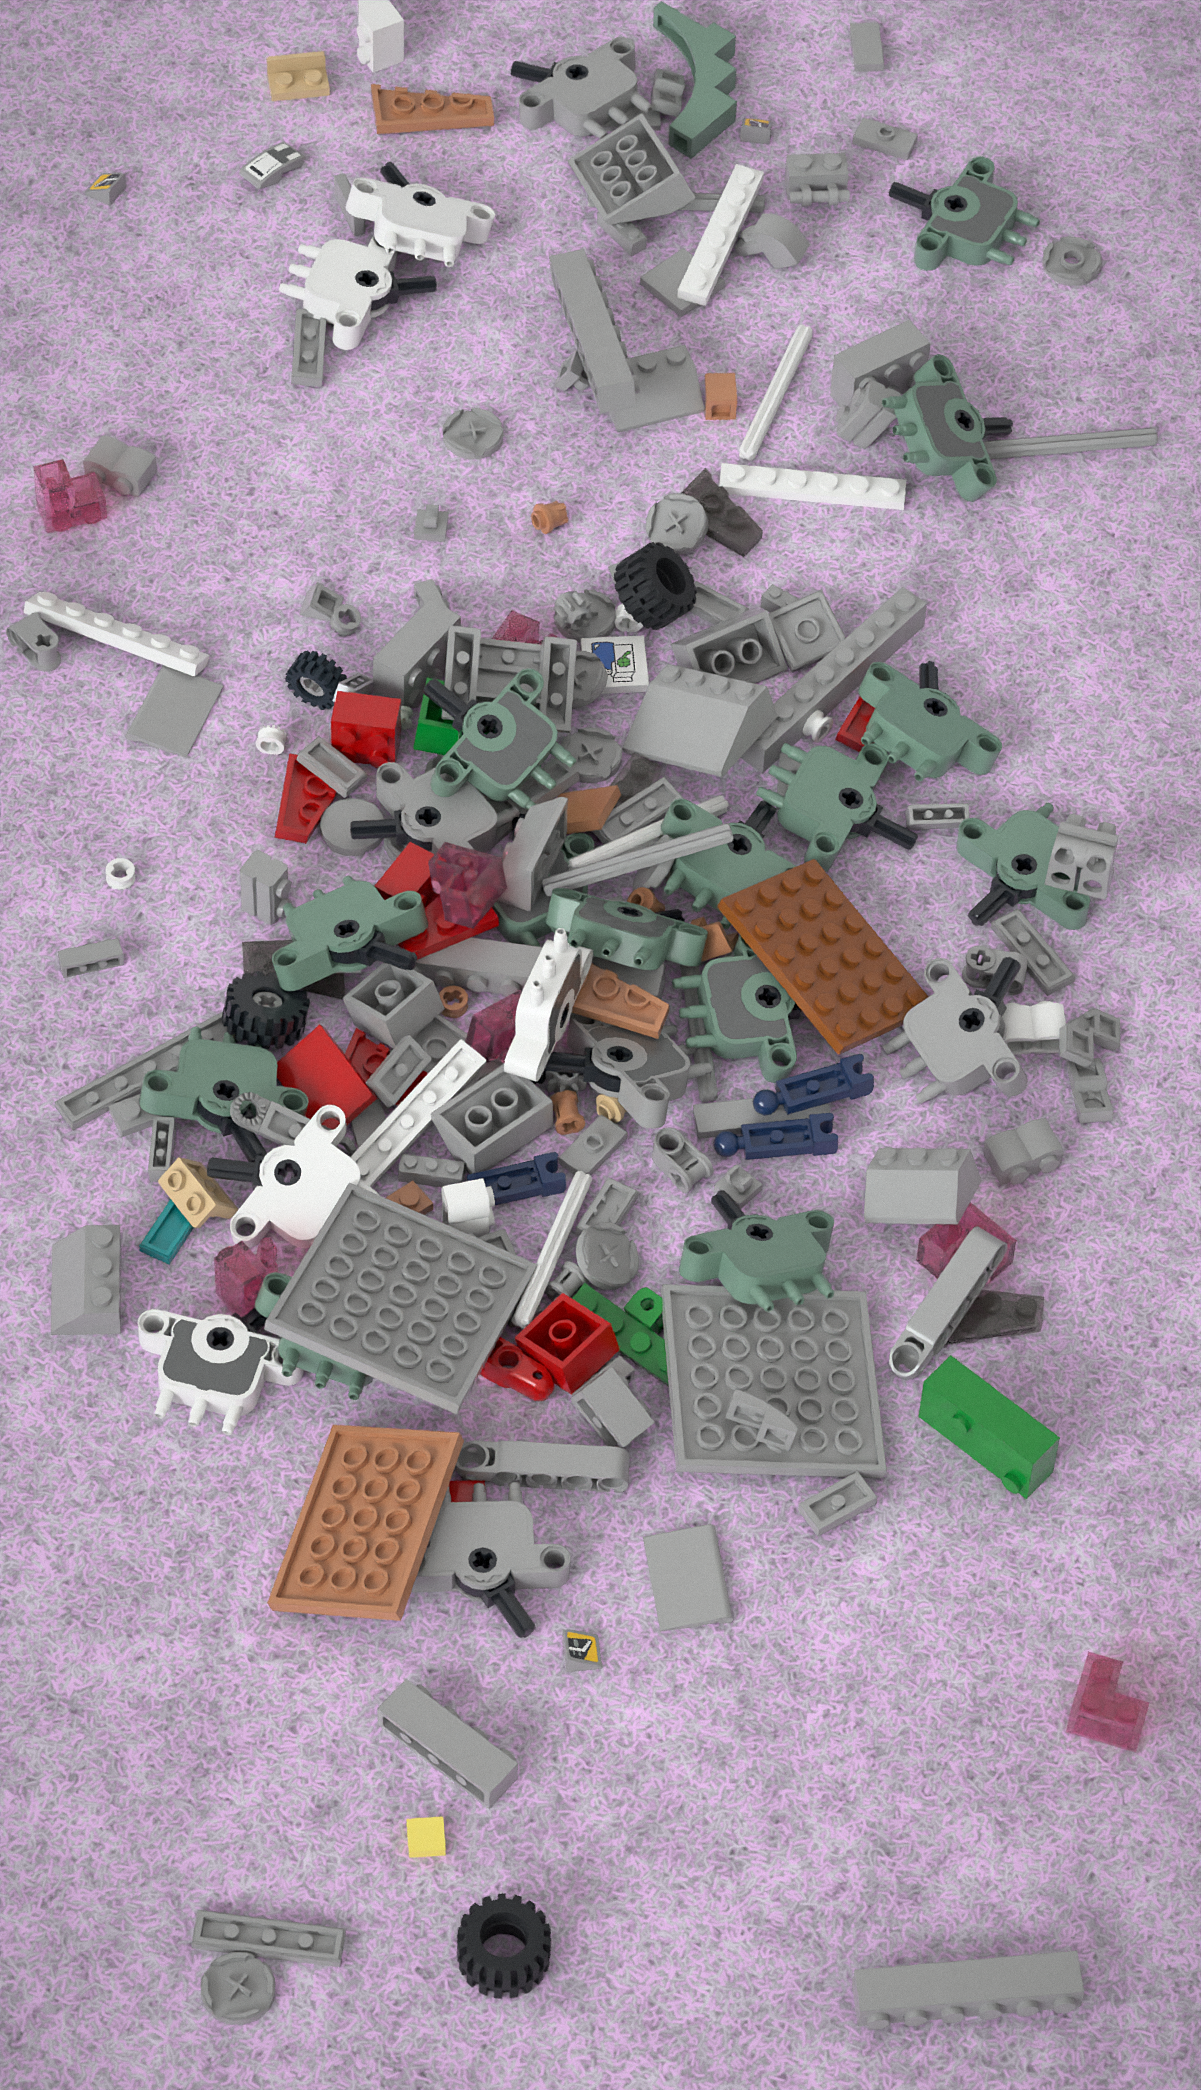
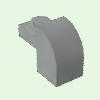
(776, 238)

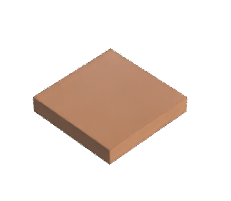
(590, 808)

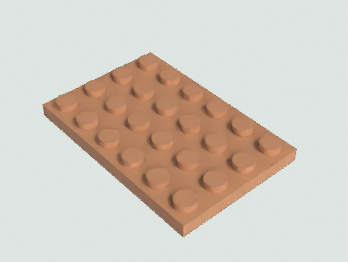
(366, 1522)

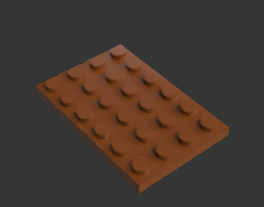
(824, 955)

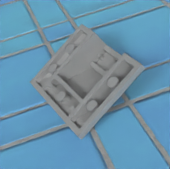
(484, 667)

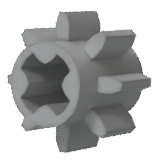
(573, 610)
(564, 1081)

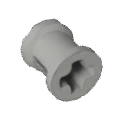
(566, 1282)

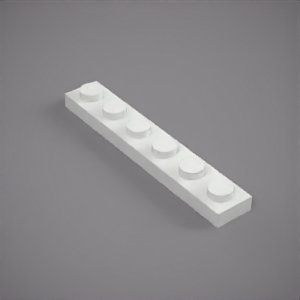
(720, 235)
(813, 486)
(117, 634)
(415, 1111)

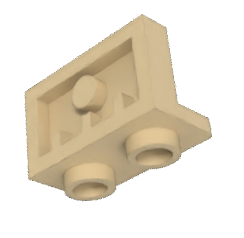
(297, 76)
(195, 1192)

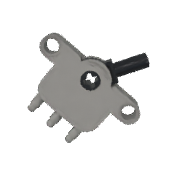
(428, 818)

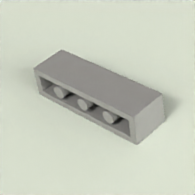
(448, 1743)

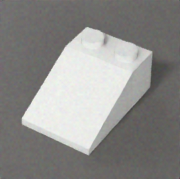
(379, 34)

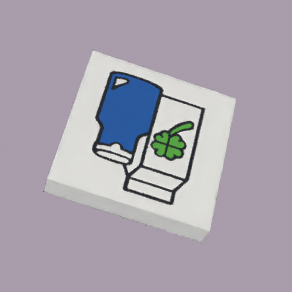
(623, 660)

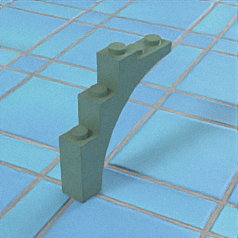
(707, 54)

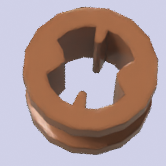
(457, 1009)

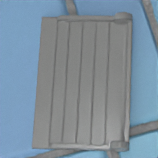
(174, 711)
(687, 1578)

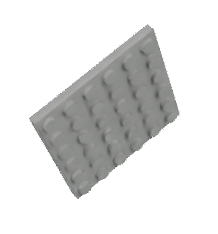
(401, 1297)
(799, 1358)

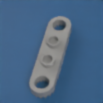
(276, 1121)

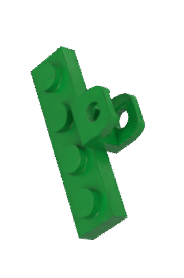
(634, 1328)

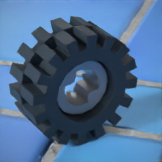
(314, 679)

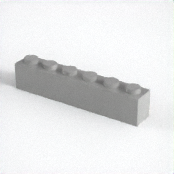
(967, 1989)

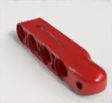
(521, 1376)

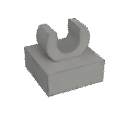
(572, 373)
(431, 524)
(739, 1185)

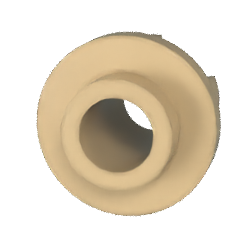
(610, 1108)

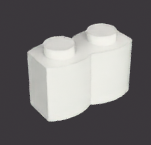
(1034, 1027)
(468, 1207)

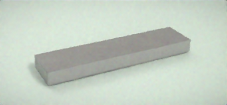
(730, 1115)
(269, 1938)

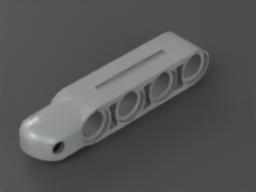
(947, 1302)
(546, 1465)

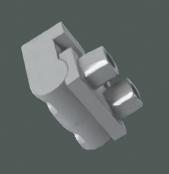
(1085, 849)

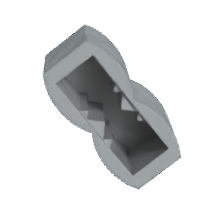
(121, 465)
(1023, 1151)

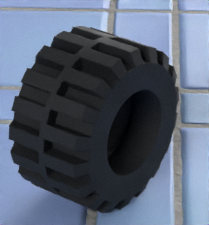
(655, 585)
(504, 1973)

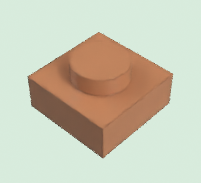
(412, 1198)

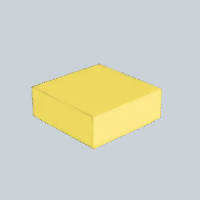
(426, 1837)

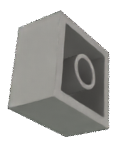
(393, 1003)

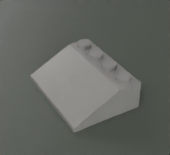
(631, 175)
(699, 720)

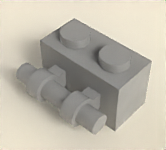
(817, 178)

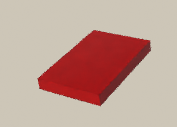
(325, 1076)

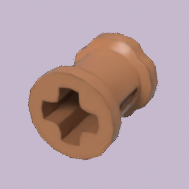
(567, 1112)

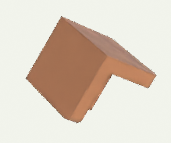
(720, 396)
(717, 940)

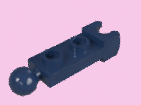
(817, 1087)
(781, 1138)
(524, 1179)

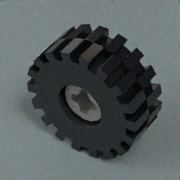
(264, 1012)

